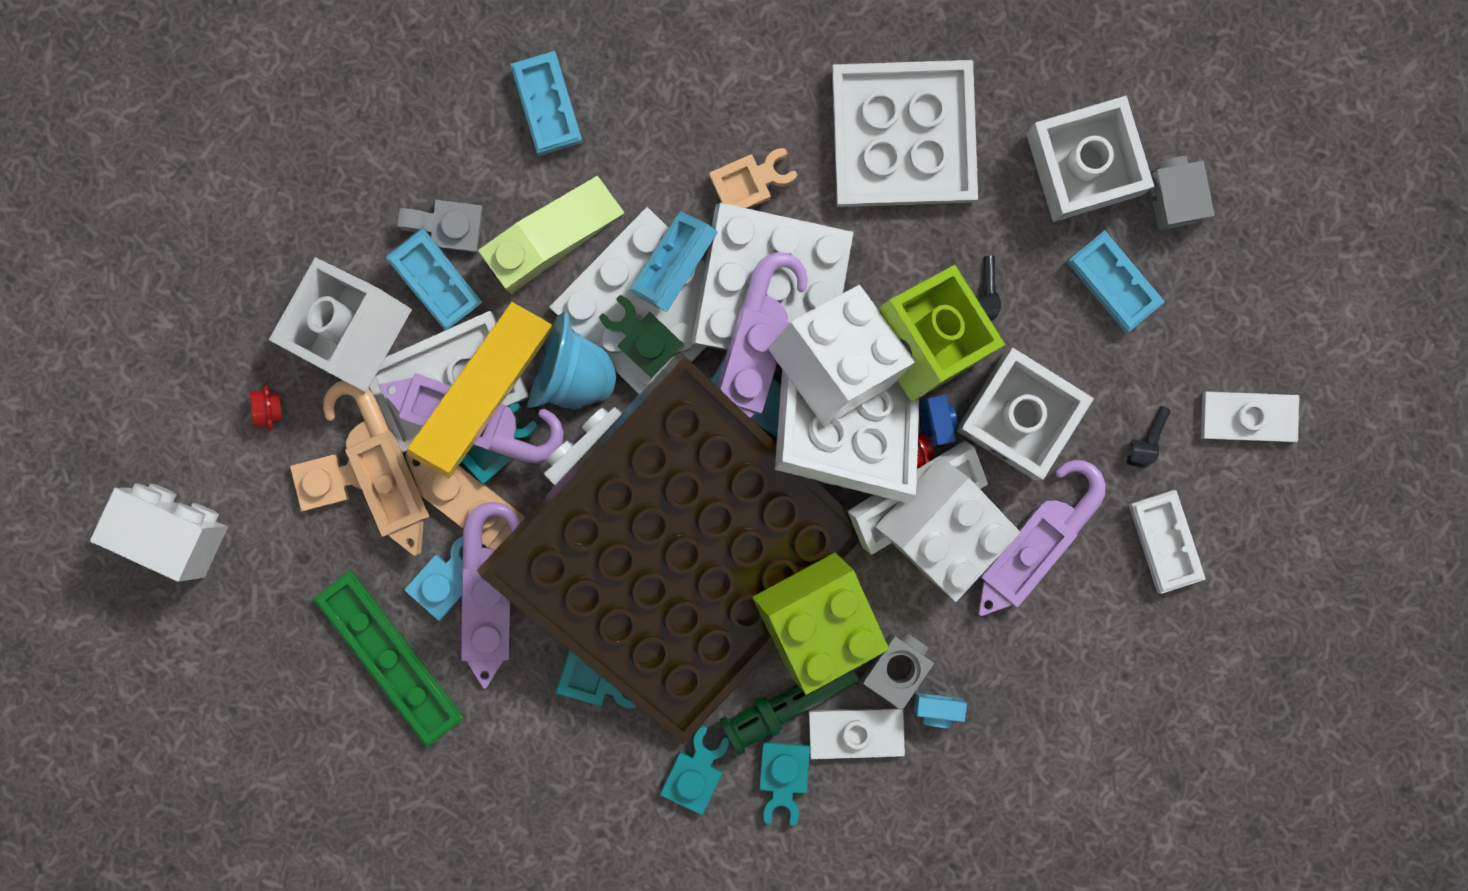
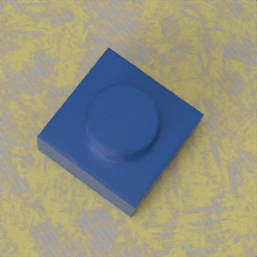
(938, 420)

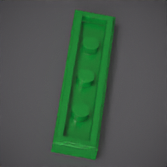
(389, 658)

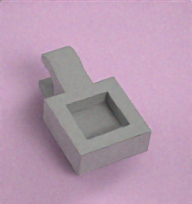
(451, 226)

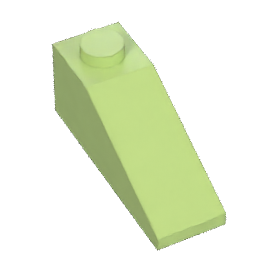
(550, 234)

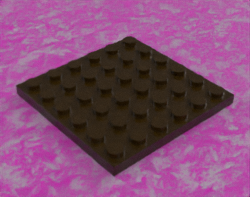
(663, 542)

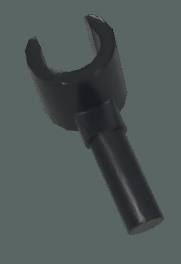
(990, 301)
(1147, 451)

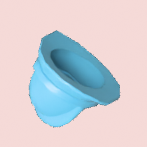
(572, 370)

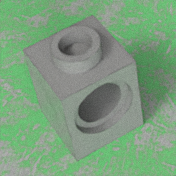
(1181, 193)
(898, 691)

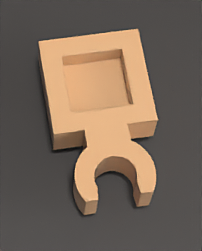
(746, 184)
(322, 481)

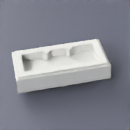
(1250, 416)
(1166, 541)
(856, 733)

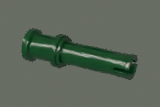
(770, 714)

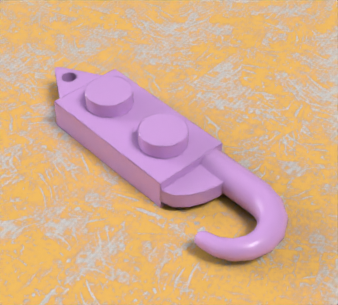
(748, 362)
(420, 396)
(1040, 543)
(484, 609)

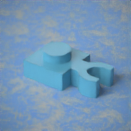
(439, 583)

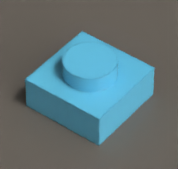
(939, 710)

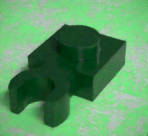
(646, 341)

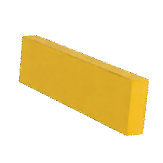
(479, 390)

